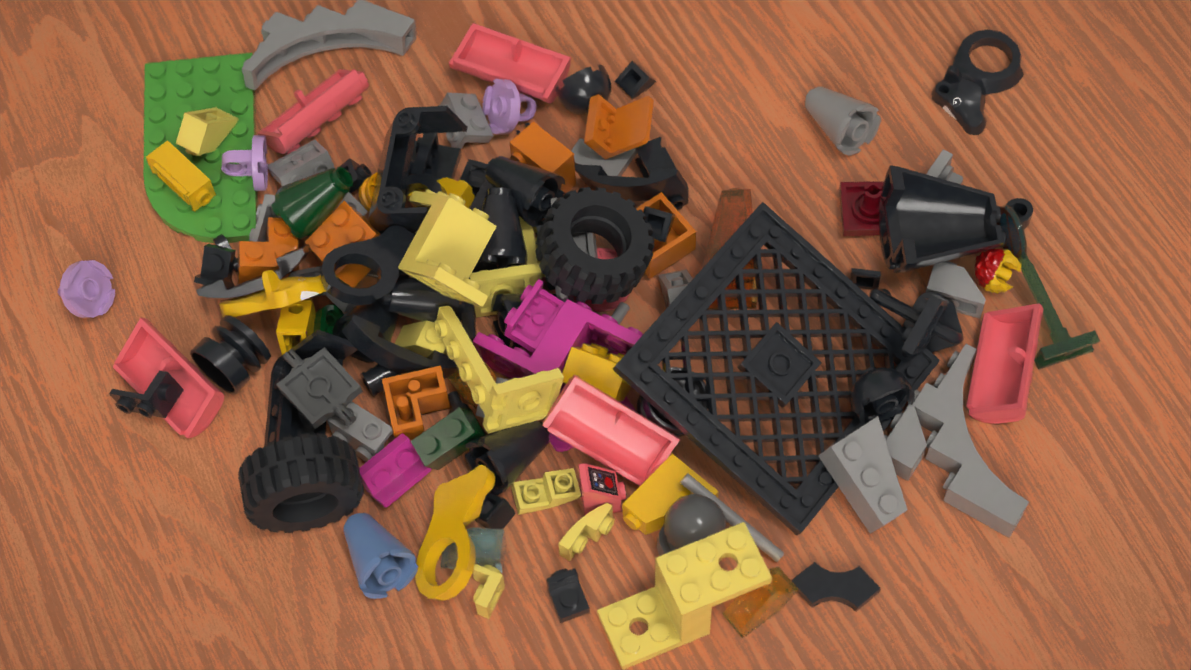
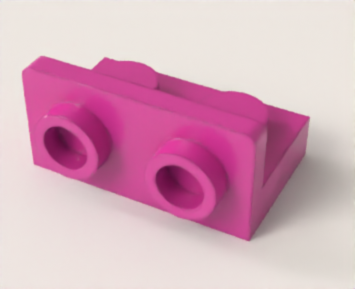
(393, 471)

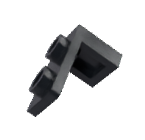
(156, 400)

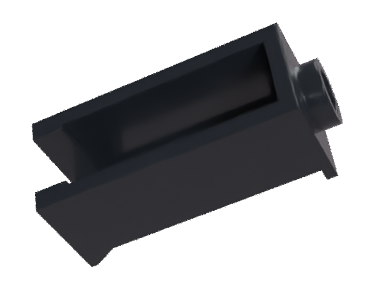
(654, 156)

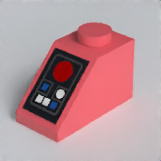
(600, 487)

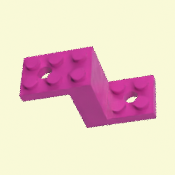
(570, 328)

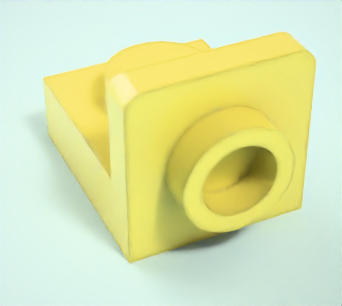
(489, 593)

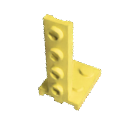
(509, 279)
(504, 403)

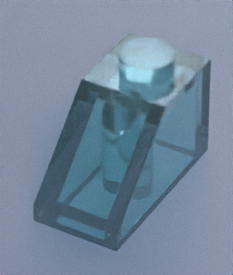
(489, 549)

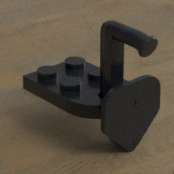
(928, 324)

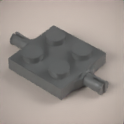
(319, 387)

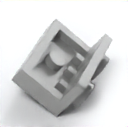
(470, 112)
(364, 435)

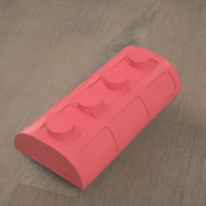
(500, 56)
(314, 109)
(148, 353)
(1004, 364)
(609, 431)

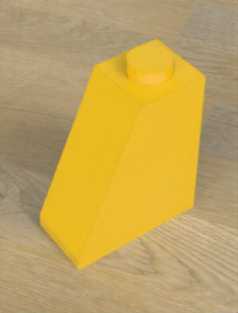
(651, 501)

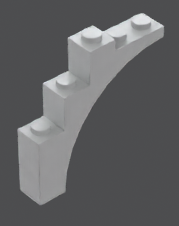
(325, 29)
(971, 483)

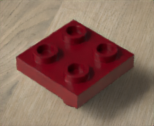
(861, 207)

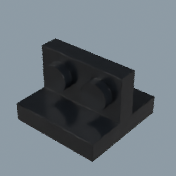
(434, 158)

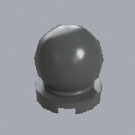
(688, 521)

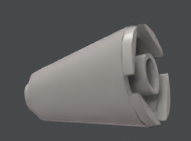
(843, 118)

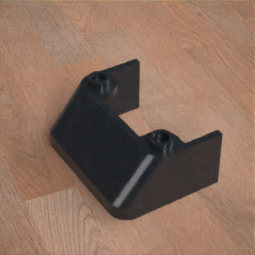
(390, 186)
(281, 414)

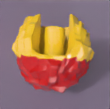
(995, 268)

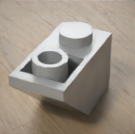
(906, 443)

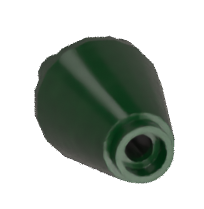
(311, 200)

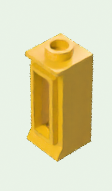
(181, 175)

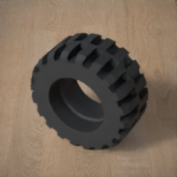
(603, 215)
(300, 483)

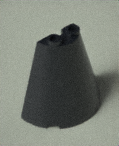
(934, 220)

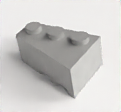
(866, 475)

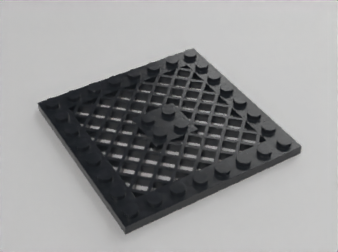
(775, 364)

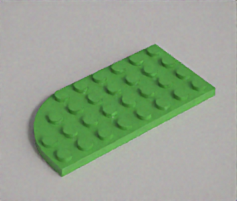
(192, 86)

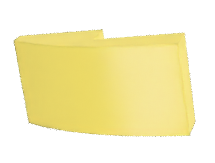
(546, 492)
(592, 526)

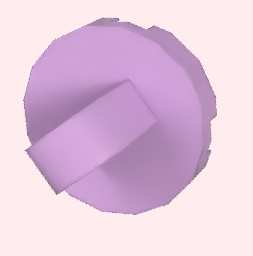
(502, 106)
(250, 163)
(87, 289)

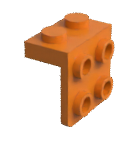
(620, 129)

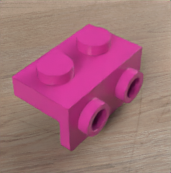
(533, 317)

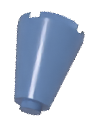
(378, 557)

